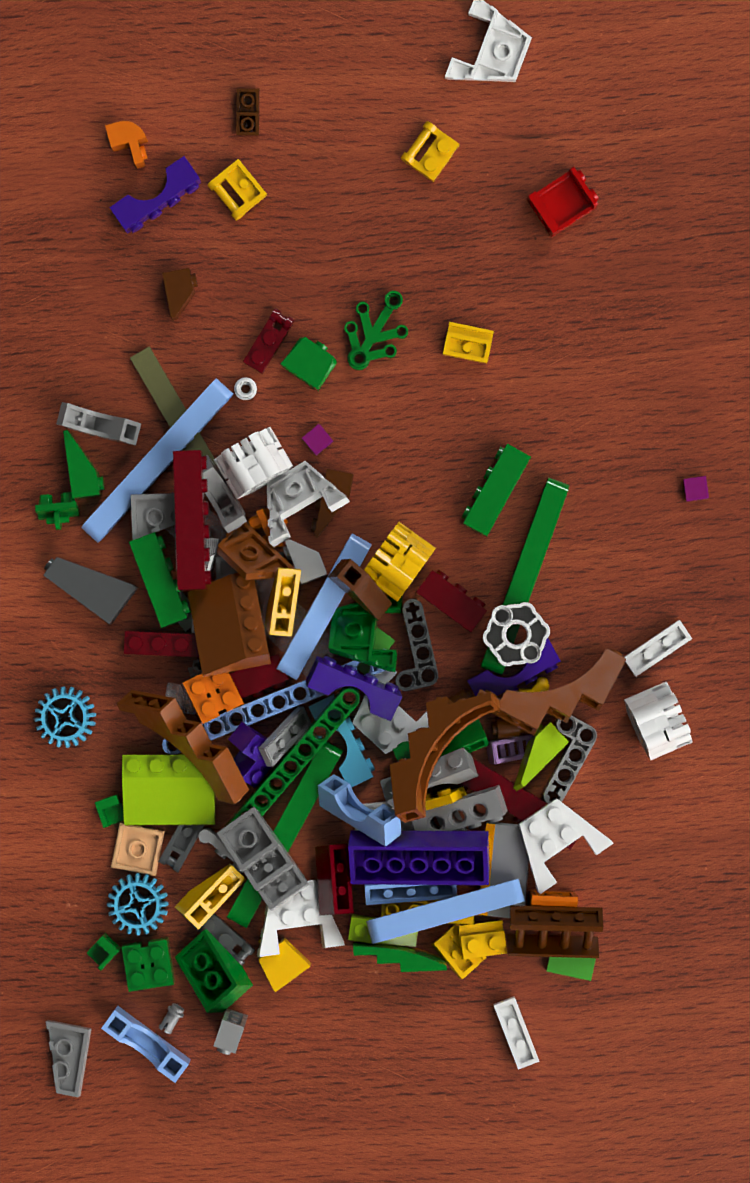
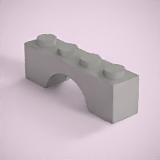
(450, 768)

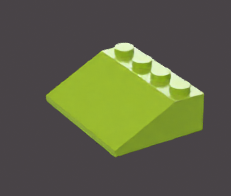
(165, 791)

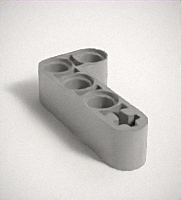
(565, 762)

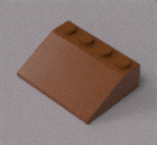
(229, 626)

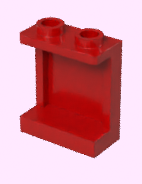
(563, 201)

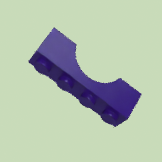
(134, 212)
(328, 676)
(498, 685)

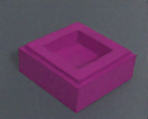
(317, 439)
(695, 488)

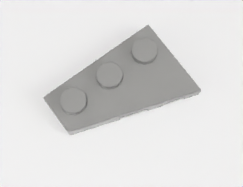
(151, 513)
(69, 1054)

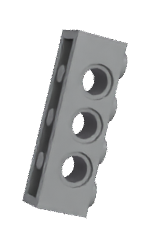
(490, 798)

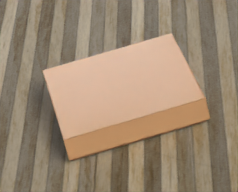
(137, 849)

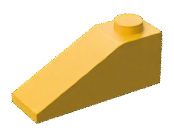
(282, 602)
(209, 895)

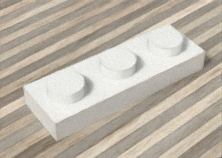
(657, 648)
(516, 1032)

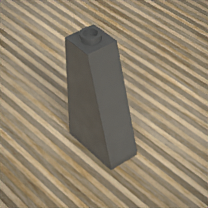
(93, 589)

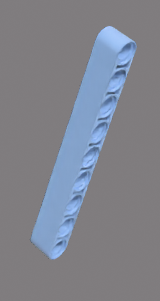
(157, 460)

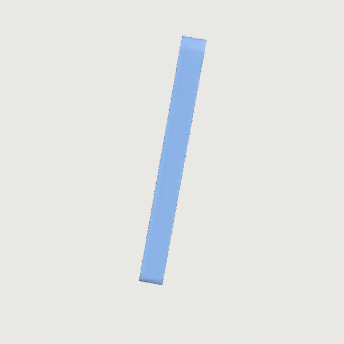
(268, 705)

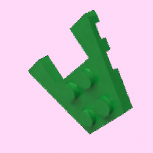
(354, 636)

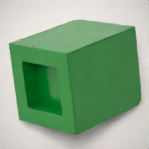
(110, 810)
(103, 951)

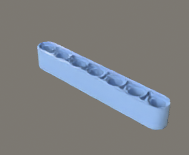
(320, 613)
(445, 911)

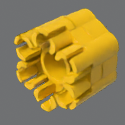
(399, 563)

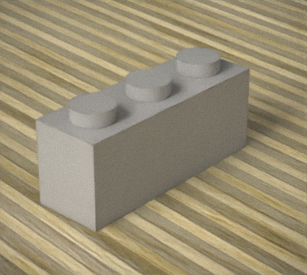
(230, 1031)

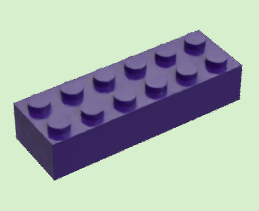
(421, 858)

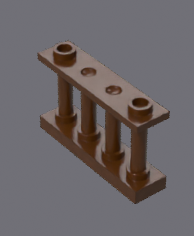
(554, 919)

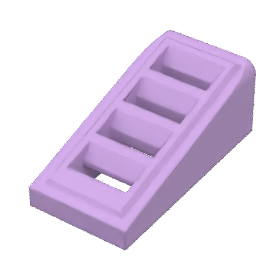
(493, 753)

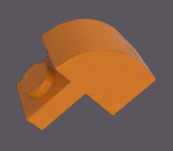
(128, 135)

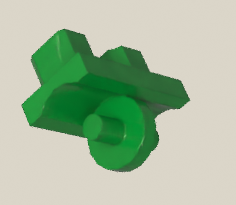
(57, 512)

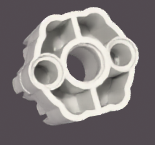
(253, 463)
(509, 653)
(658, 721)

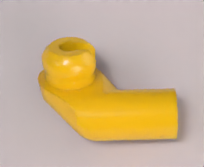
(540, 686)

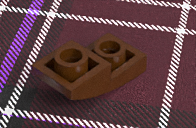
(248, 111)

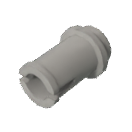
(174, 1013)

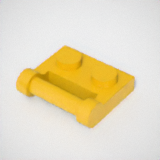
(437, 154)
(243, 184)

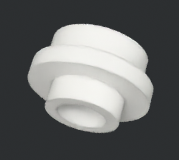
(240, 383)

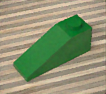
(83, 475)

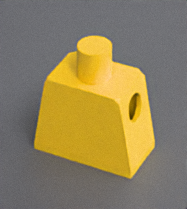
(285, 966)

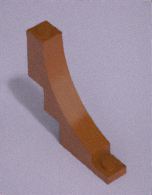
(529, 708)
(189, 737)

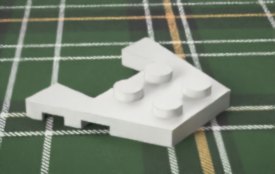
(500, 52)
(294, 492)
(383, 732)
(550, 832)
(298, 912)

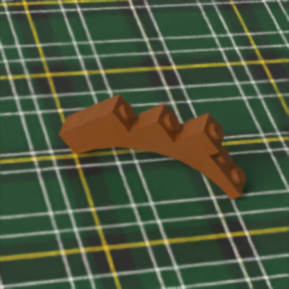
(426, 745)

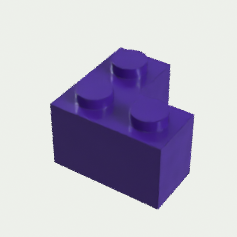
(249, 757)

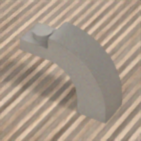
(98, 424)
(220, 495)

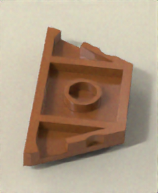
(250, 554)

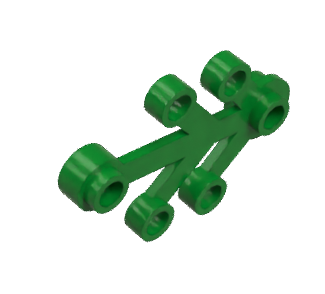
(374, 333)

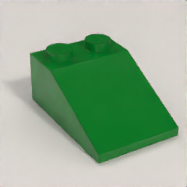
(213, 973)

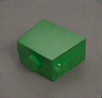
(309, 362)

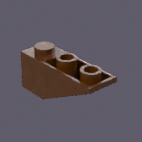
(343, 482)
(360, 587)

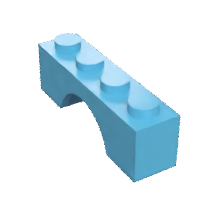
(355, 767)

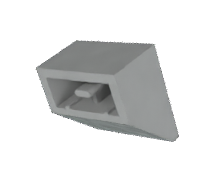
(305, 559)

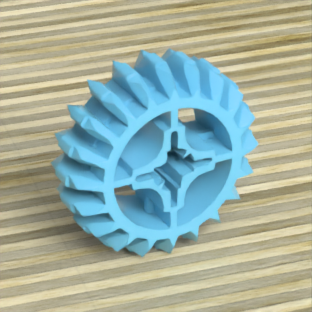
(55, 734)
(141, 914)

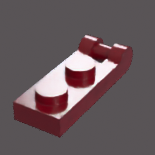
(268, 341)

